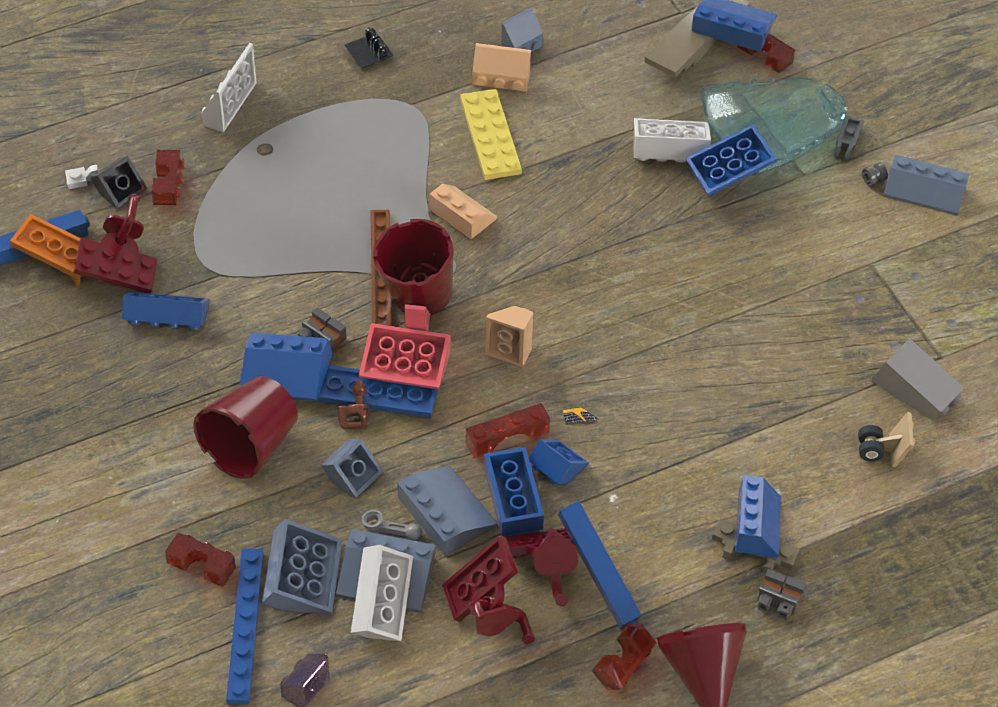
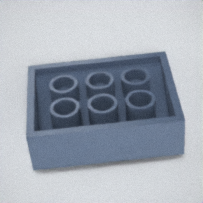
(444, 508)
(302, 569)
(421, 570)

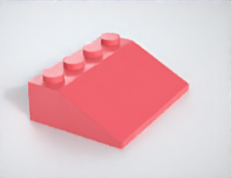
(405, 356)

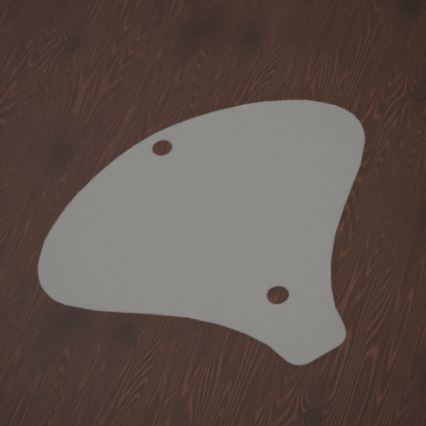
(315, 191)

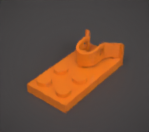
(48, 245)

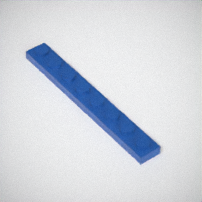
(245, 627)

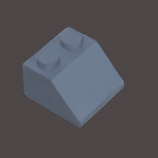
(522, 31)
(352, 467)

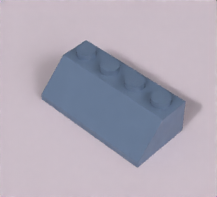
(926, 184)

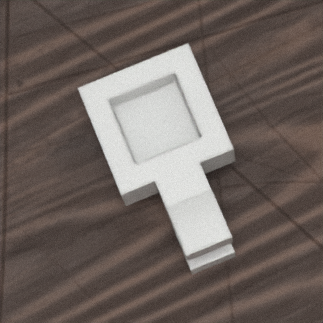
(79, 177)

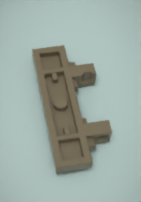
(726, 534)

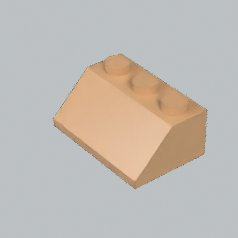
(501, 67)
(460, 210)
(509, 335)

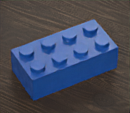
(513, 491)

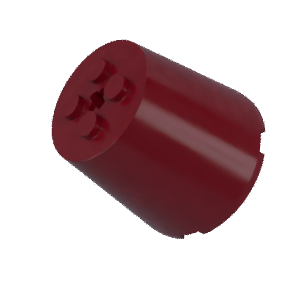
(416, 264)
(246, 426)

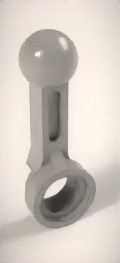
(410, 531)

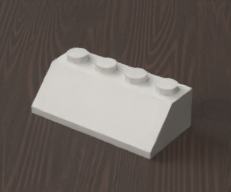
(382, 593)

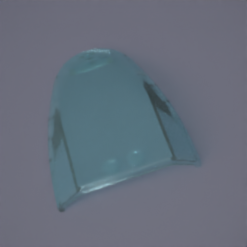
(788, 114)

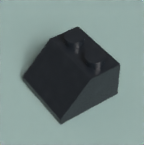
(118, 181)

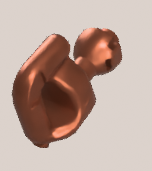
(358, 409)

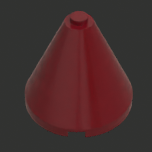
(706, 660)

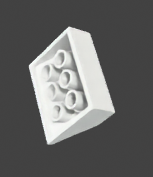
(231, 92)
(669, 139)

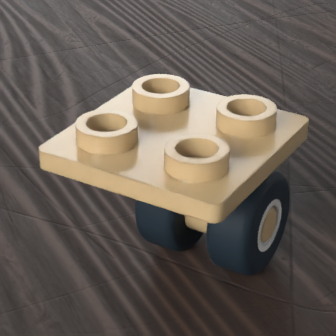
(898, 443)

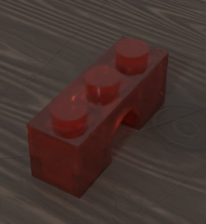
(778, 53)
(169, 166)
(187, 550)
(635, 646)

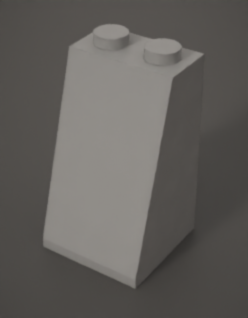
(918, 381)

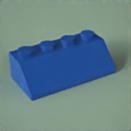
(165, 309)
(758, 518)

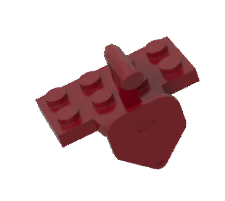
(113, 260)
(552, 555)
(480, 591)

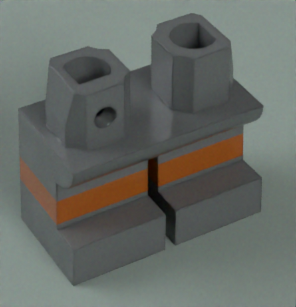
(323, 326)
(771, 595)

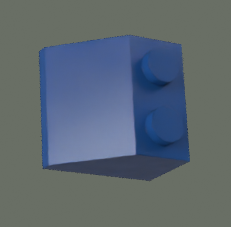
(557, 461)

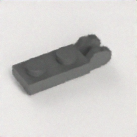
(848, 136)

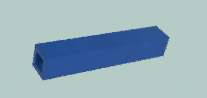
(71, 222)
(599, 565)

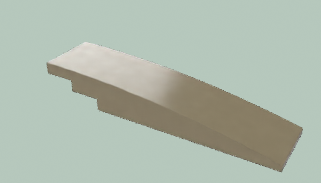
(681, 47)

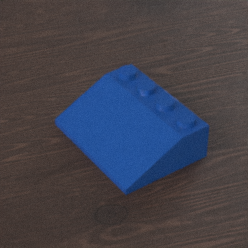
(733, 23)
(730, 160)
(290, 360)

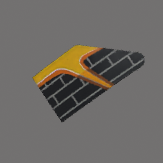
(578, 415)

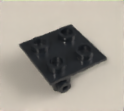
(369, 49)

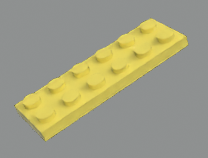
(490, 134)

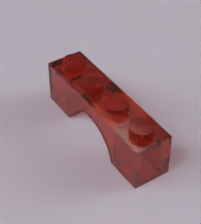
(487, 435)

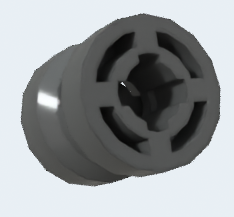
(875, 173)

